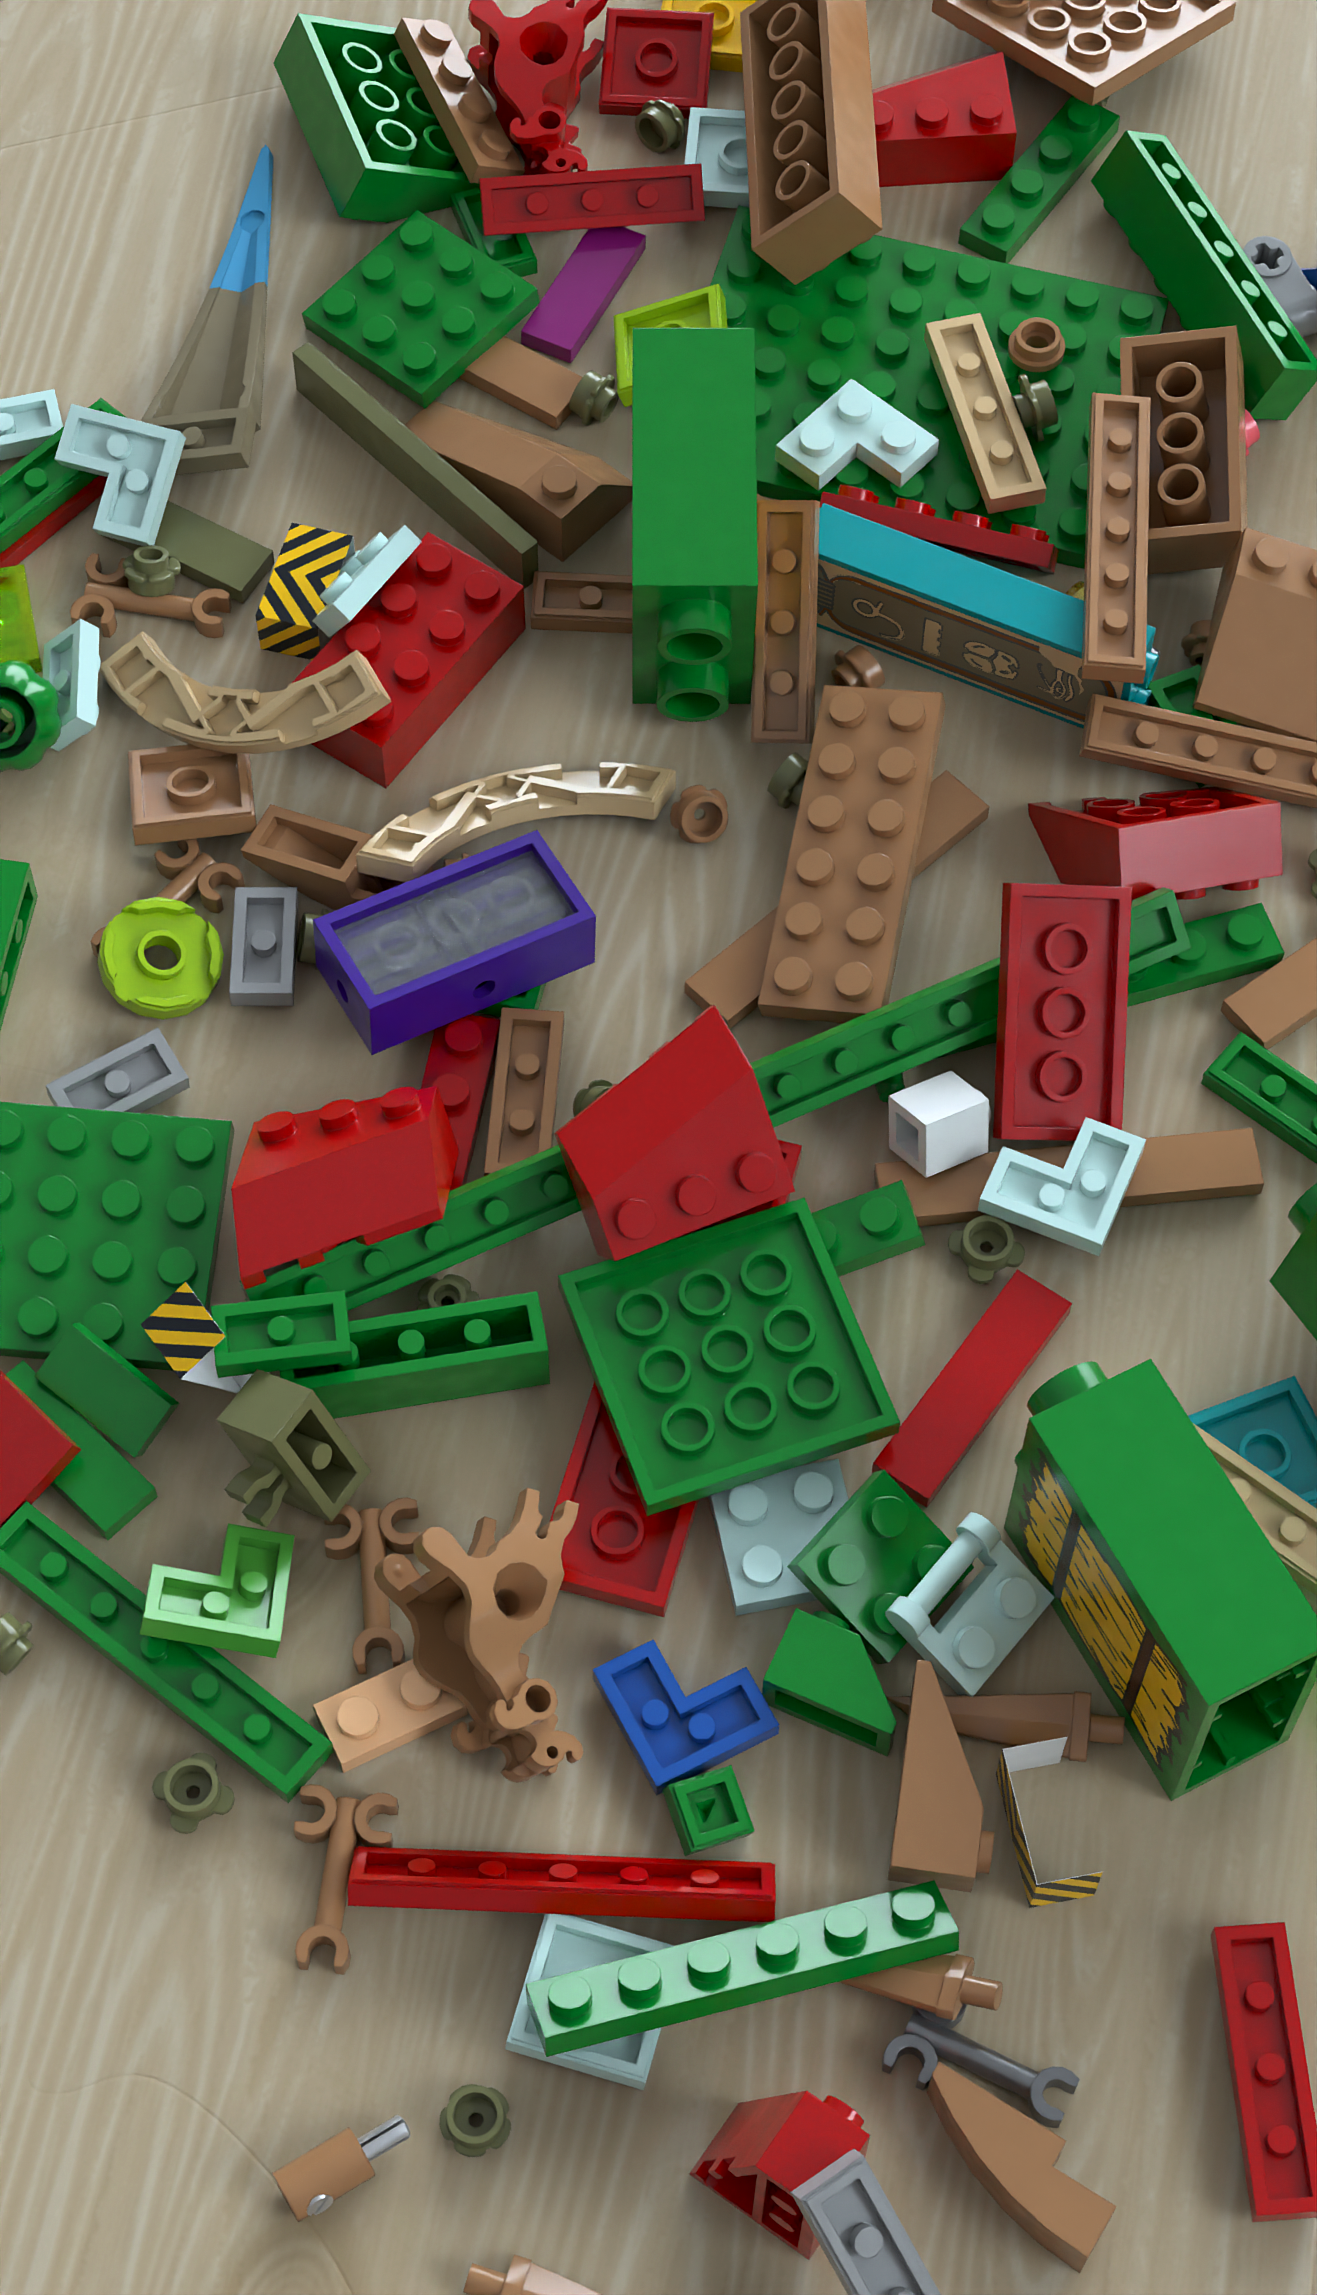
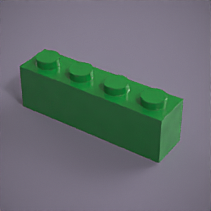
(434, 1356)

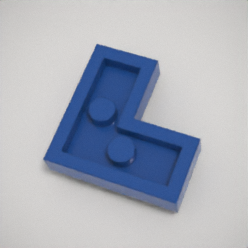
(675, 1733)

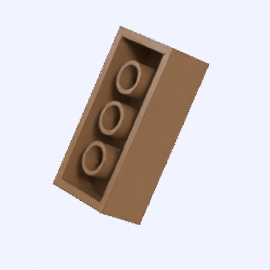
(1194, 443)

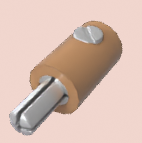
(335, 2167)

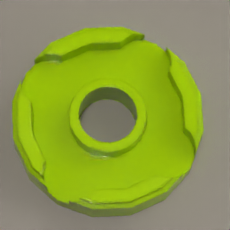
(153, 990)

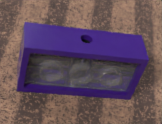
(454, 941)

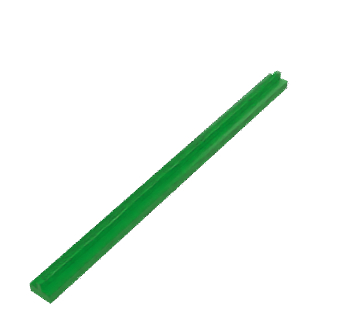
(791, 1084)

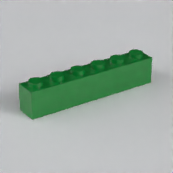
(1204, 268)

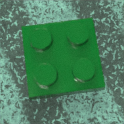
(870, 1557)

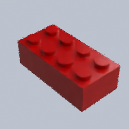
(429, 643)

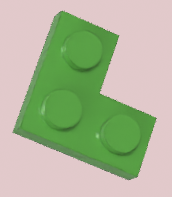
(229, 1610)

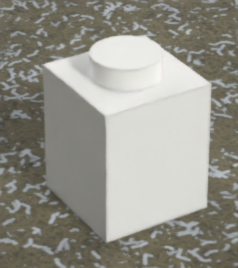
(939, 1123)

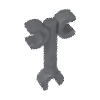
(932, 2036)

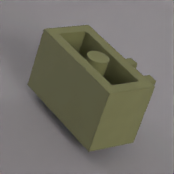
(292, 1450)

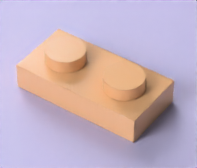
(384, 1714)

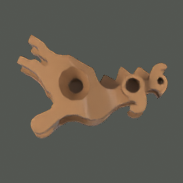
(472, 1623)

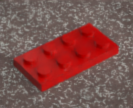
(964, 534)
(1061, 1009)

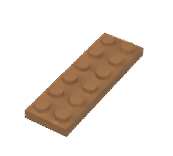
(852, 854)

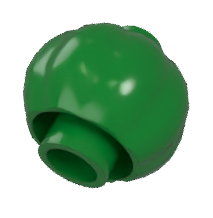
(34, 719)

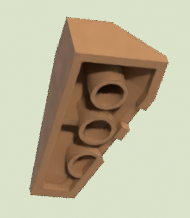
(540, 484)

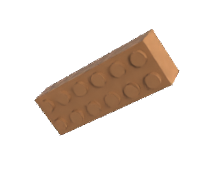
(809, 132)

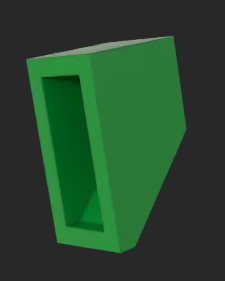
(829, 1681)

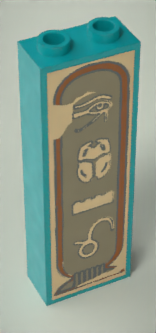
(959, 618)

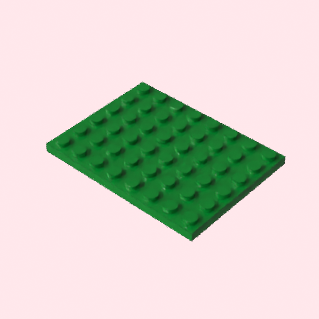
(868, 325)

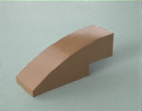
(313, 857)
(1016, 2167)

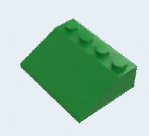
(367, 120)

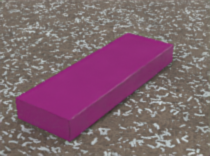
(582, 291)

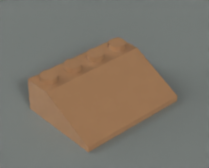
(1264, 639)

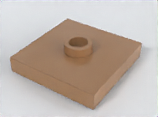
(189, 794)

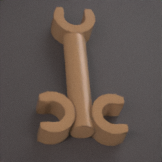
(111, 592)
(188, 875)
(370, 1534)
(341, 1823)

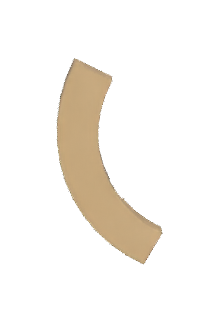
(242, 718)
(478, 807)

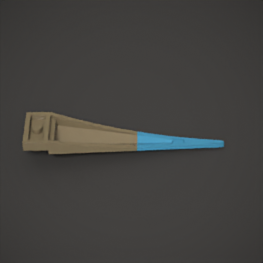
(218, 373)

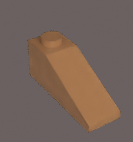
(938, 1803)

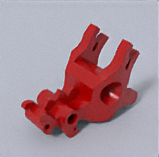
(535, 76)

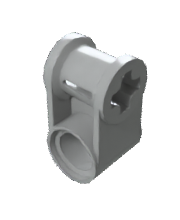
(1286, 281)

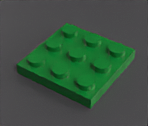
(421, 308)

